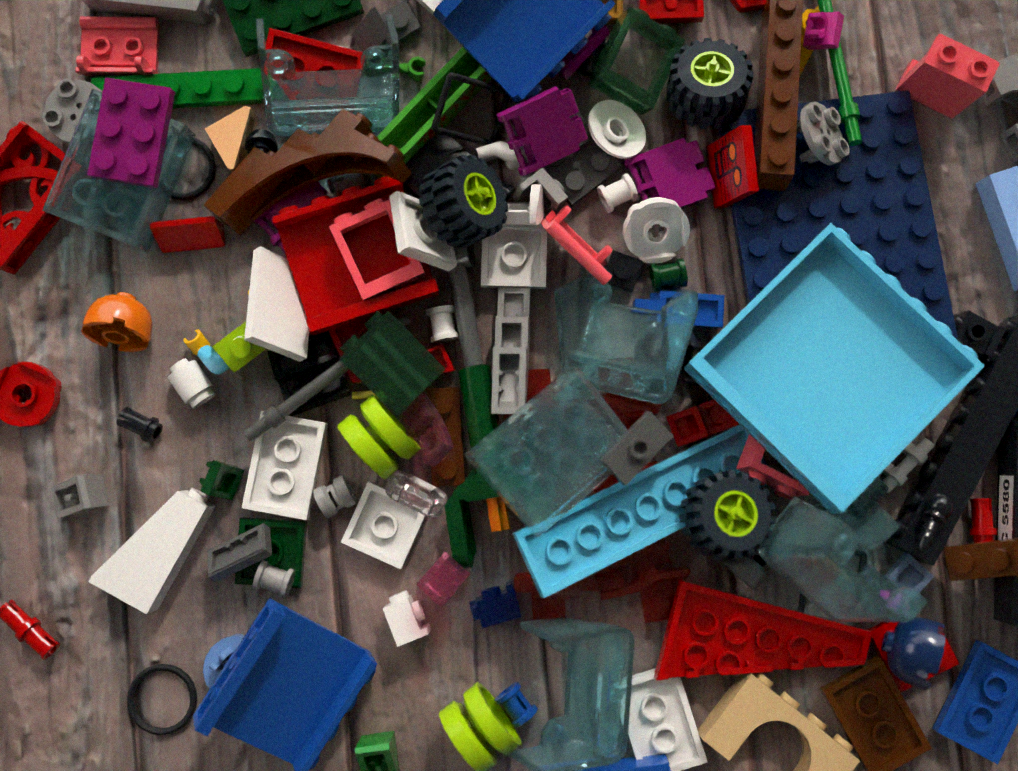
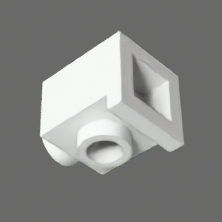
(405, 618)

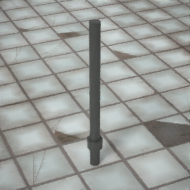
(276, 415)

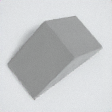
(80, 495)

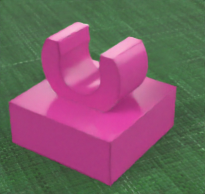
(823, 30)

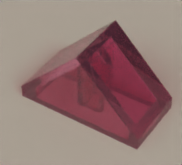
(442, 579)

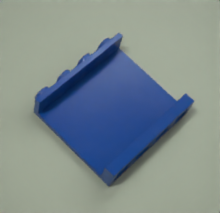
(522, 38)
(286, 686)

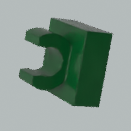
(221, 480)

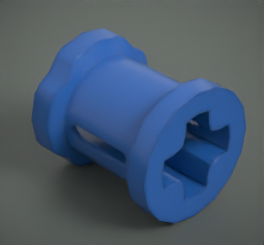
(516, 704)

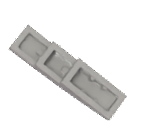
(511, 350)

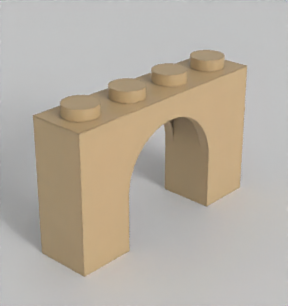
(753, 703)

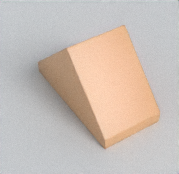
(230, 135)

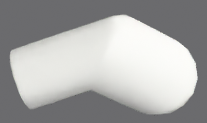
(498, 150)

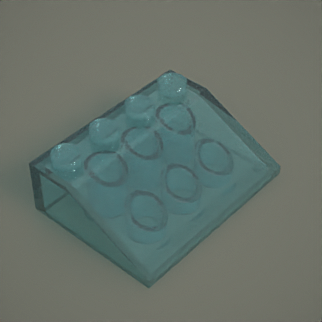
(108, 206)
(549, 451)

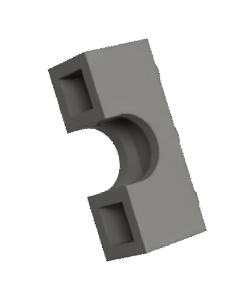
(1005, 88)

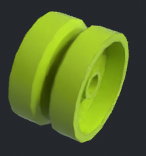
(374, 441)
(479, 728)

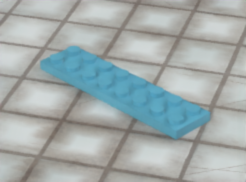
(625, 516)

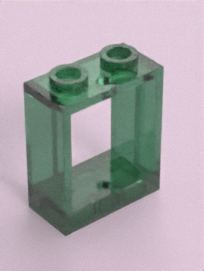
(619, 87)

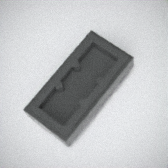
(636, 448)
(239, 552)

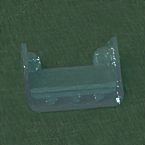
(623, 346)

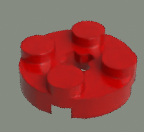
(44, 397)

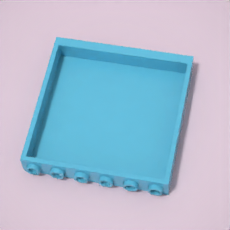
(834, 368)

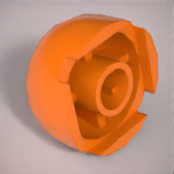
(119, 321)

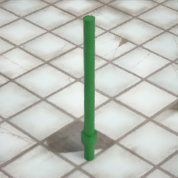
(848, 108)

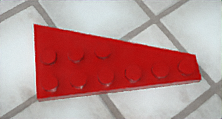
(739, 635)

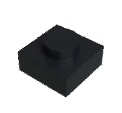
(623, 270)

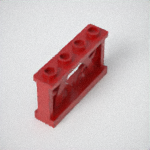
(36, 224)

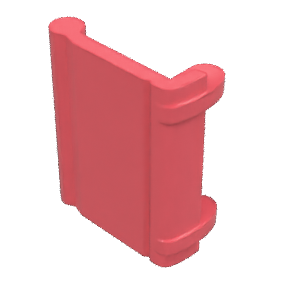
(118, 46)
(576, 246)

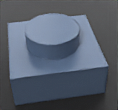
(909, 573)

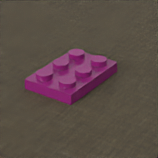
(131, 133)

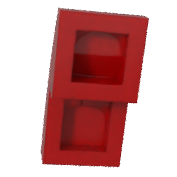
(699, 422)

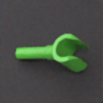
(407, 68)

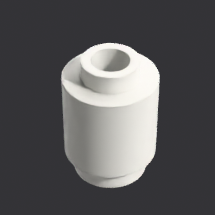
(191, 382)

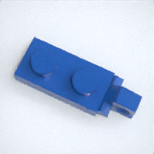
(709, 313)

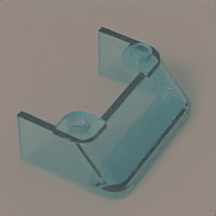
(316, 97)
(595, 696)

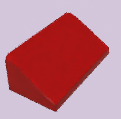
(188, 234)

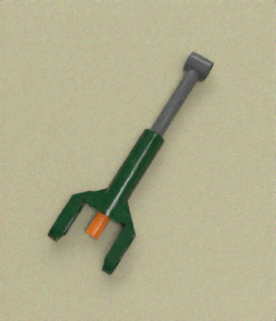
(477, 401)

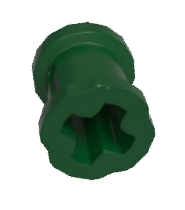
(668, 275)

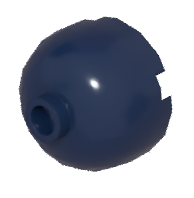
(915, 650)

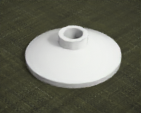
(616, 129)

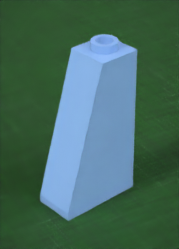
(1000, 203)

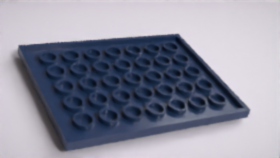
(871, 194)

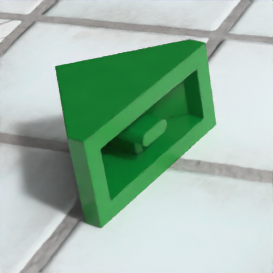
(377, 752)

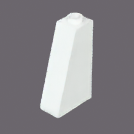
(152, 558)

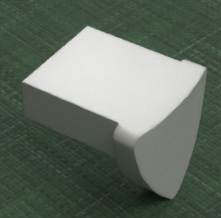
(527, 212)

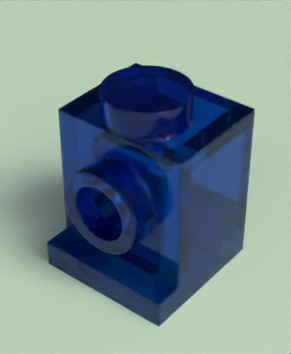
(496, 605)

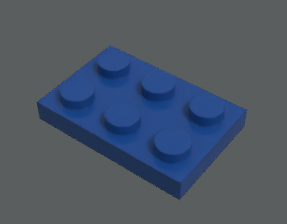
(982, 703)

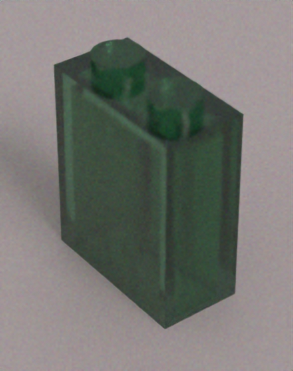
(390, 361)

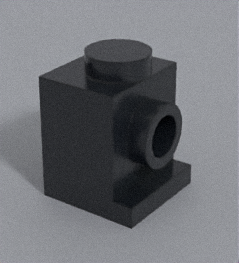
(987, 334)

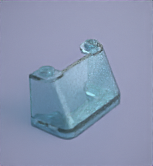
(813, 554)

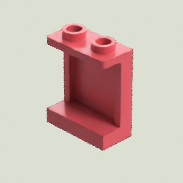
(948, 76)

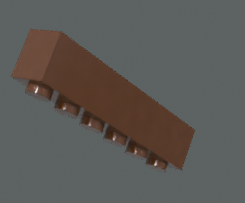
(778, 93)

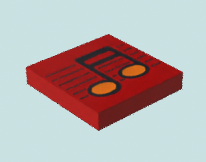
(733, 167)

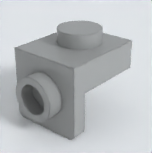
(553, 190)

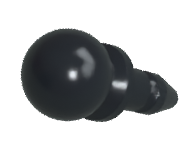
(937, 510)

